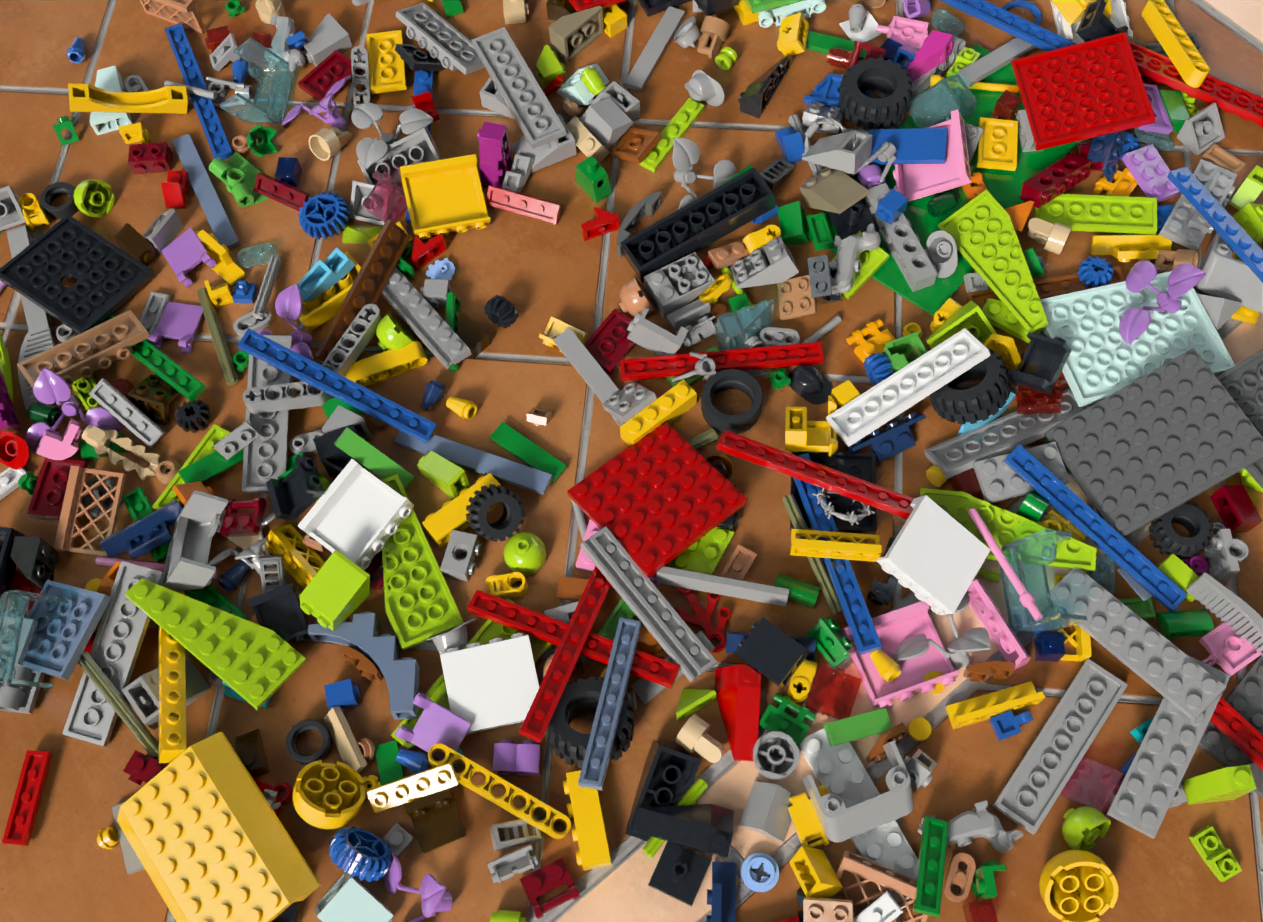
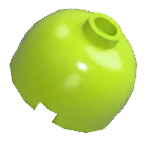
(94, 197)
(392, 334)
(524, 553)
(1083, 827)

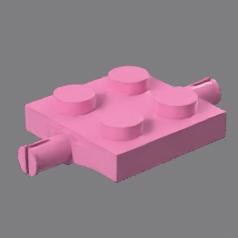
(906, 31)
(1228, 649)

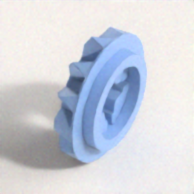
(770, 867)

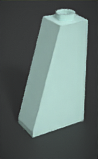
(106, 122)

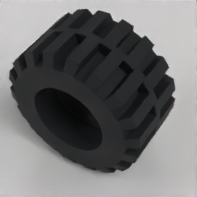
(1195, 523)
(506, 524)

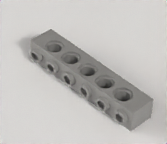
(899, 246)

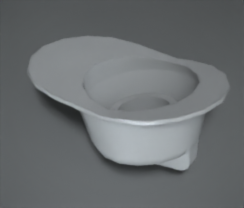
(687, 33)
(705, 88)
(943, 253)
(452, 639)

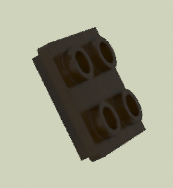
(153, 398)
(436, 820)

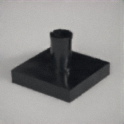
(852, 220)
(679, 873)

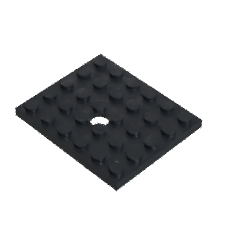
(70, 251)

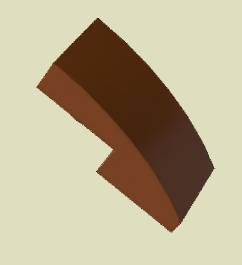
(571, 588)
(365, 666)
(981, 671)
(878, 753)

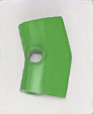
(239, 179)

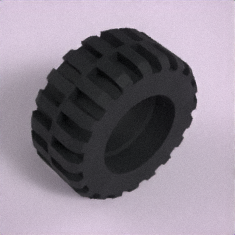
(881, 76)
(976, 402)
(580, 698)

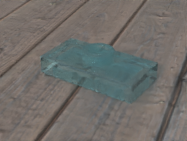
(1157, 139)

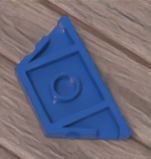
(828, 91)

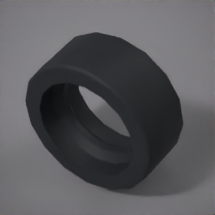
(51, 193)
(300, 728)

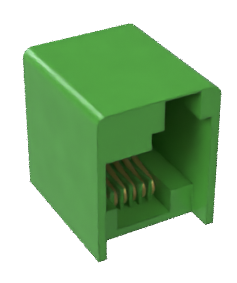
(904, 350)

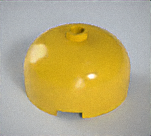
(328, 794)
(1078, 886)

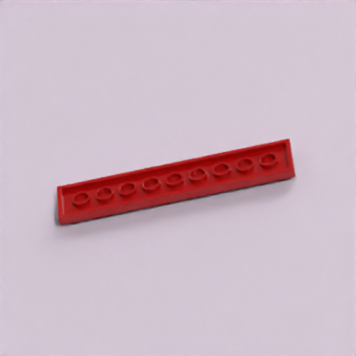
(1212, 90)

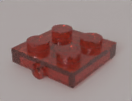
(1034, 401)
(833, 692)

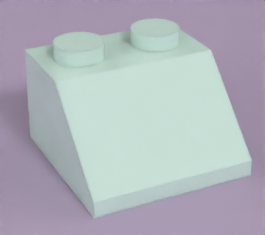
(575, 89)

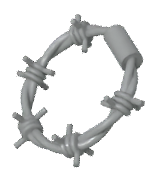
(814, 126)
(829, 510)

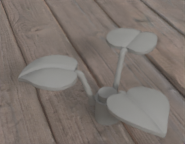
(372, 150)
(687, 153)
(252, 552)
(972, 640)

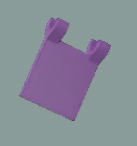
(185, 254)
(178, 323)
(435, 727)

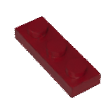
(280, 191)

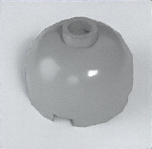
(775, 755)

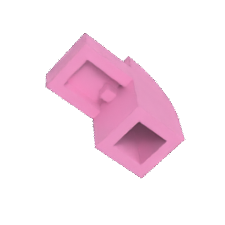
(60, 447)

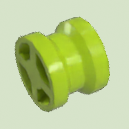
(726, 58)

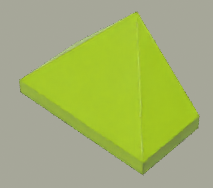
(359, 234)
(692, 701)

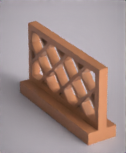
(176, 12)
(73, 504)
(883, 877)

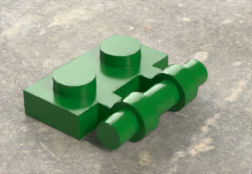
(777, 720)

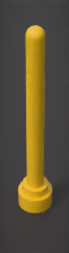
(981, 85)

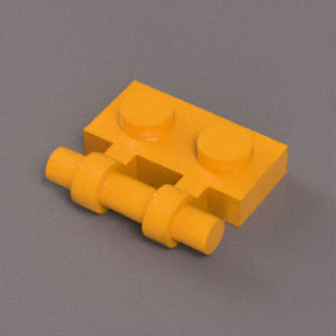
(1123, 185)
(873, 345)

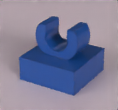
(244, 292)

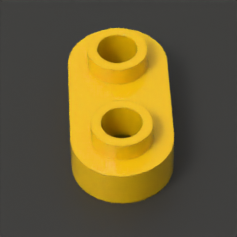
(721, 285)

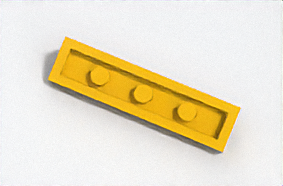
(834, 548)
(294, 561)
(1082, 639)
(993, 704)

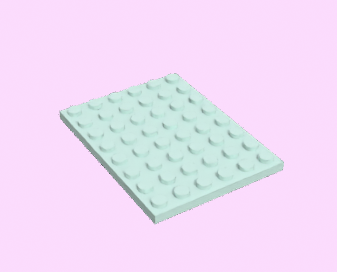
(1100, 356)

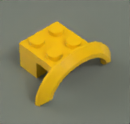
(1074, 9)
(809, 435)

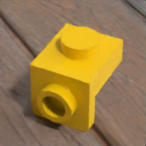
(134, 133)

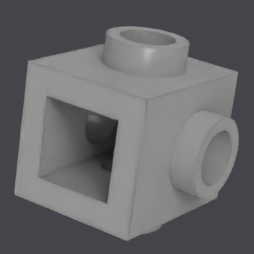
(919, 769)

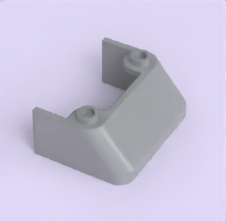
(1229, 277)
(191, 542)
(844, 823)

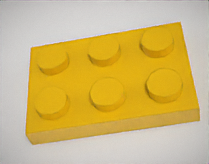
(997, 144)

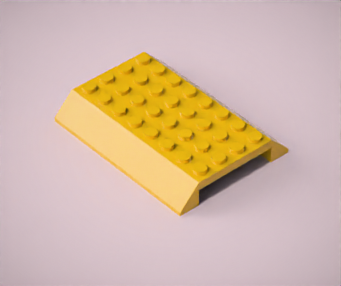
(214, 840)

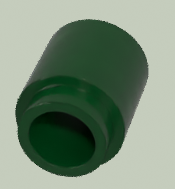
(942, 204)
(43, 413)

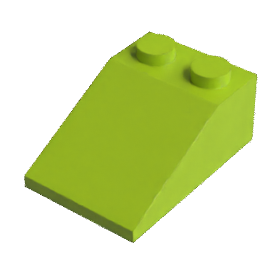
(968, 317)

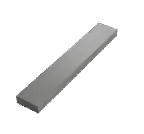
(654, 49)
(994, 61)
(723, 586)

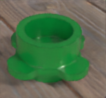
(234, 8)
(238, 358)
(779, 384)
(28, 482)

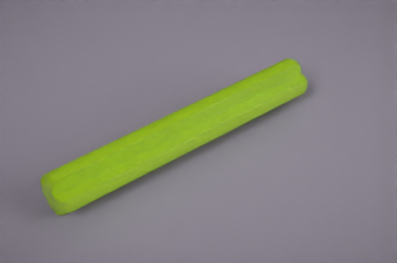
(690, 798)

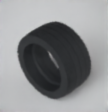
(731, 380)

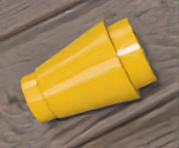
(464, 408)
(886, 666)

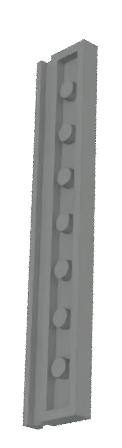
(424, 320)
(648, 604)

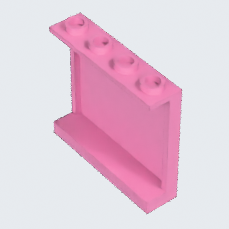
(923, 180)
(892, 630)

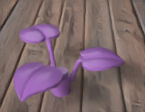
(332, 116)
(1181, 280)
(289, 306)
(51, 389)
(433, 893)

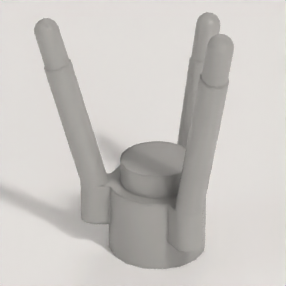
(242, 89)
(884, 153)
(703, 367)

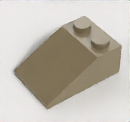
(576, 32)
(832, 191)

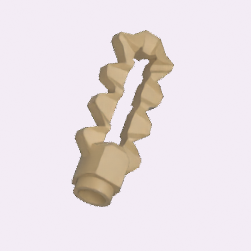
(101, 439)

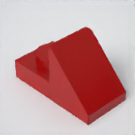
(424, 102)
(175, 189)
(604, 223)
(425, 253)

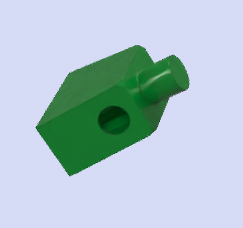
(591, 173)

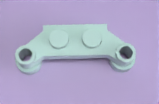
(774, 16)

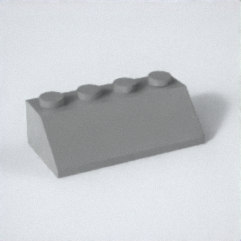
(408, 151)

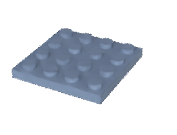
(63, 628)

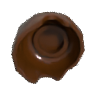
(723, 464)

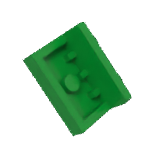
(831, 641)
(983, 882)

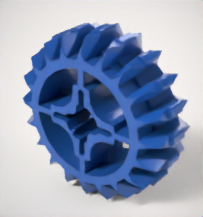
(324, 215)
(360, 853)

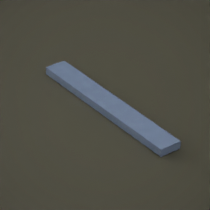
(205, 192)
(480, 462)
(610, 705)

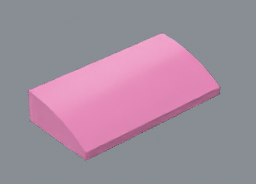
(996, 625)

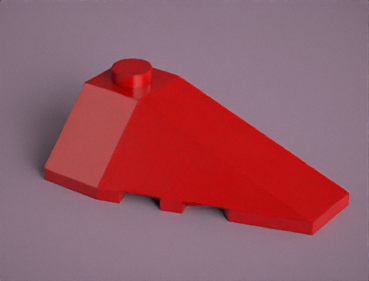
(739, 707)

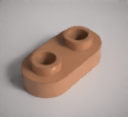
(959, 878)

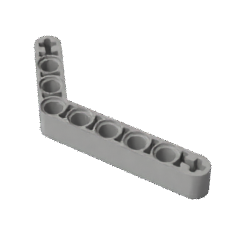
(365, 321)

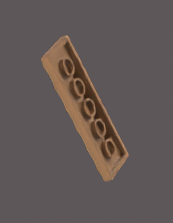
(88, 351)

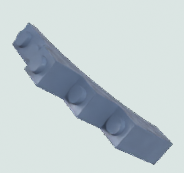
(363, 635)

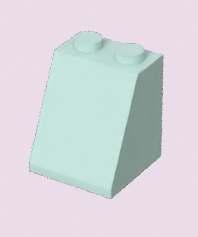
(351, 902)

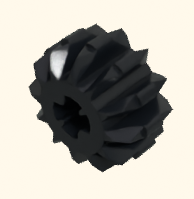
(501, 311)
(193, 415)

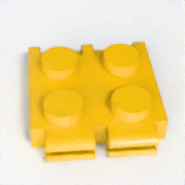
(806, 819)

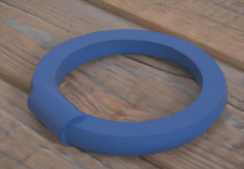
(1028, 5)

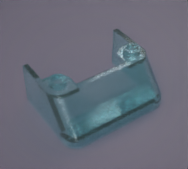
(272, 89)
(1028, 560)
(12, 610)

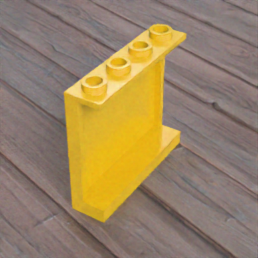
(444, 196)

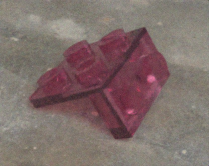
(386, 198)
(1093, 785)

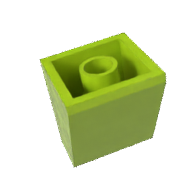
(335, 591)

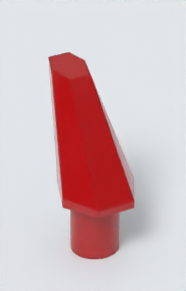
(554, 85)

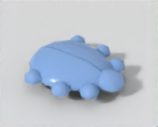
(441, 270)

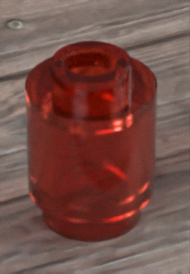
(839, 58)

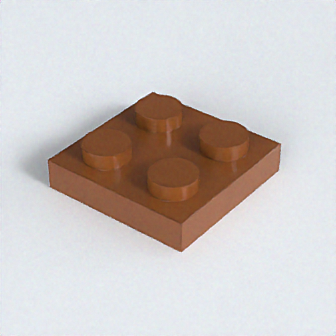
(636, 145)

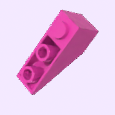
(934, 52)

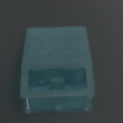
(939, 100)
(739, 326)

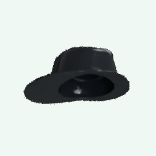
(810, 384)

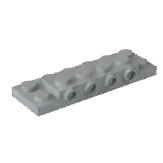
(440, 38)
(1185, 223)

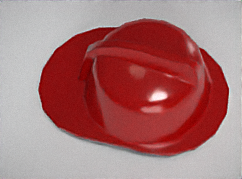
(13, 450)

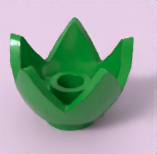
(264, 136)

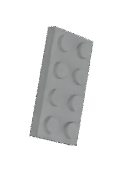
(1002, 483)

